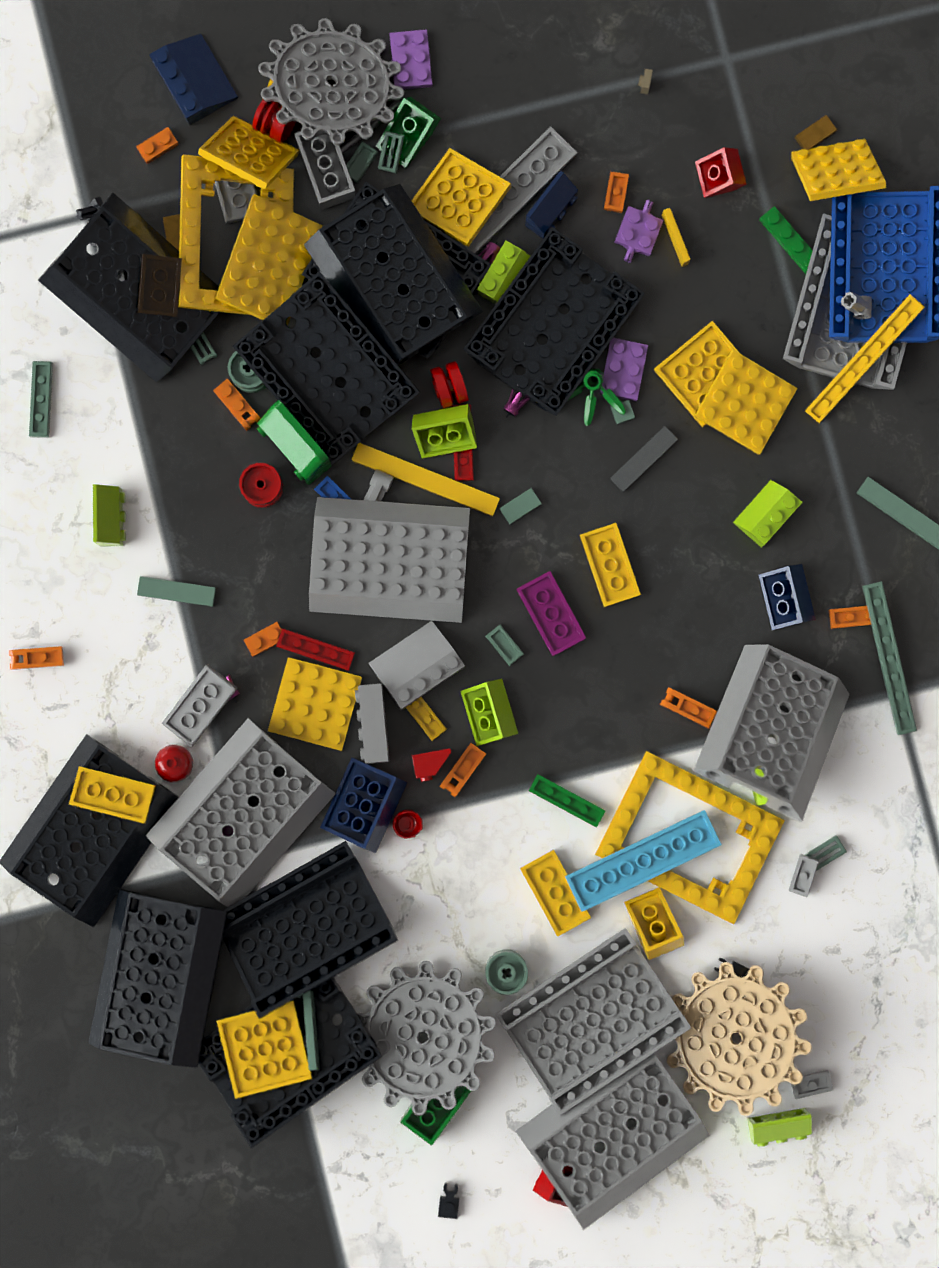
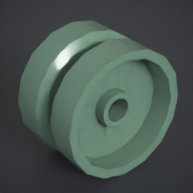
(241, 378)
(508, 983)

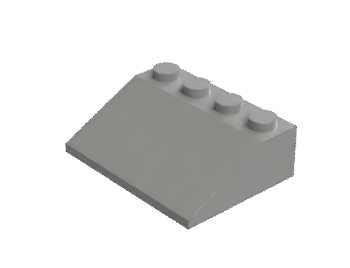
(416, 665)

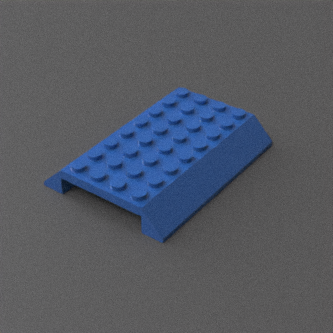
(885, 250)

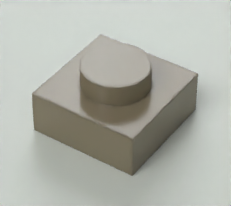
(644, 81)

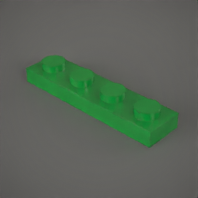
(787, 237)
(567, 800)

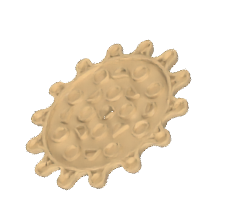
(767, 1034)

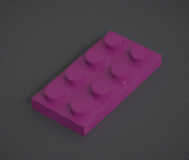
(551, 613)

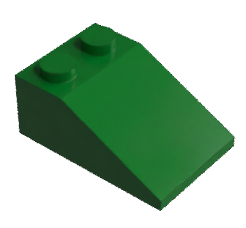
(415, 123)

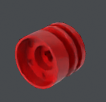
(266, 121)

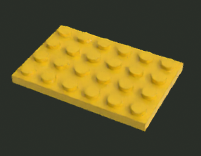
(266, 259)

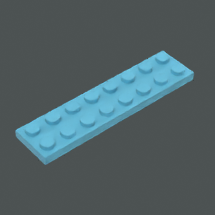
(643, 860)

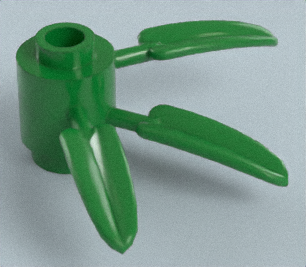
(590, 402)

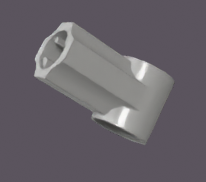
(859, 305)
(379, 486)

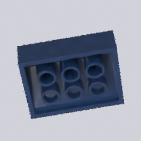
(193, 77)
(363, 805)

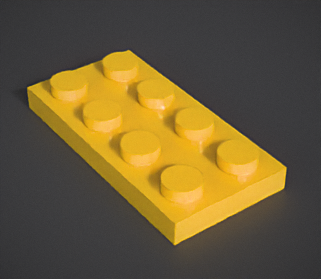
(610, 564)
(112, 794)
(553, 893)

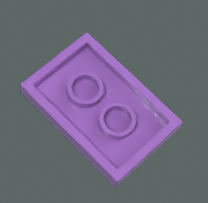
(412, 54)
(624, 368)

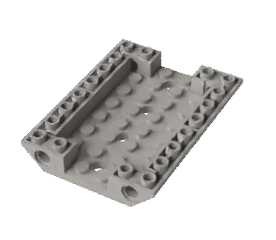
(753, 713)
(221, 799)
(629, 1155)

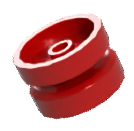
(448, 385)
(264, 496)

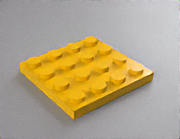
(248, 152)
(838, 170)
(460, 196)
(695, 366)
(745, 402)
(314, 704)
(264, 1050)

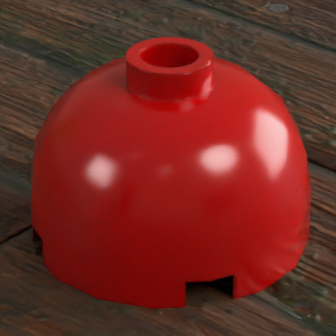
(173, 763)

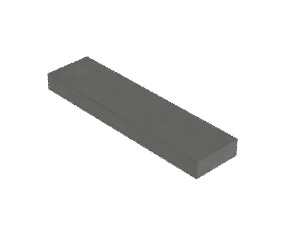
(643, 459)

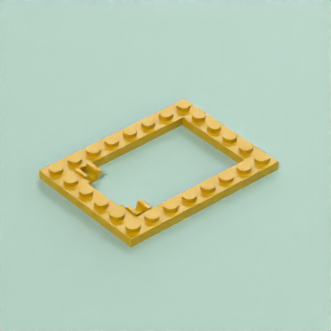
(194, 173)
(762, 835)

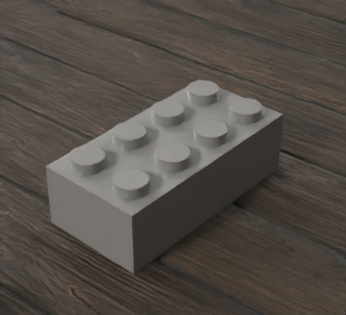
(326, 169)
(373, 722)

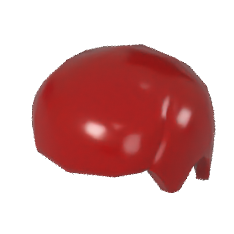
(407, 824)

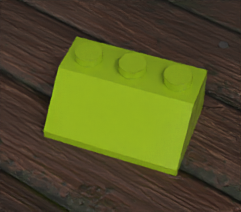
(502, 272)
(444, 431)
(767, 512)
(108, 515)
(489, 712)
(780, 1126)

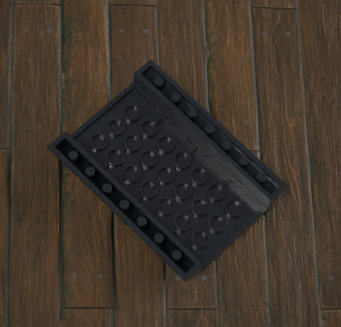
(305, 929)

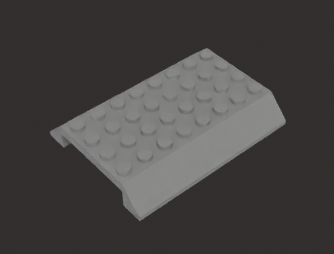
(809, 335)
(388, 559)
(593, 1021)

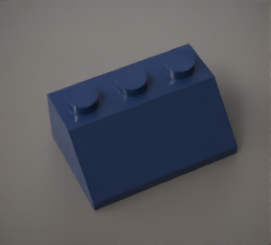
(551, 205)
(787, 596)

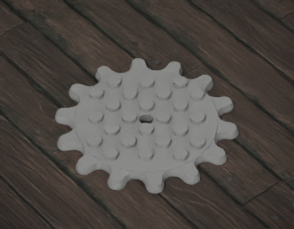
(325, 55)
(453, 1031)

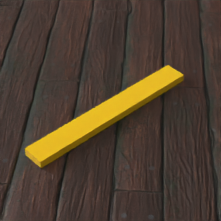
(865, 358)
(426, 479)

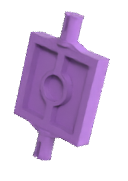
(638, 231)

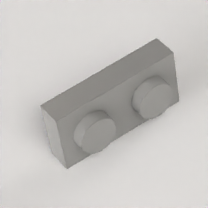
(803, 875)
(813, 1085)

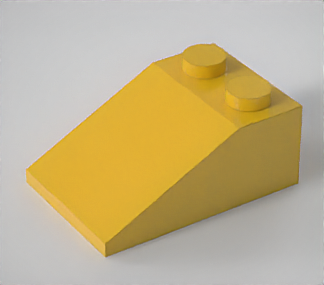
(654, 923)

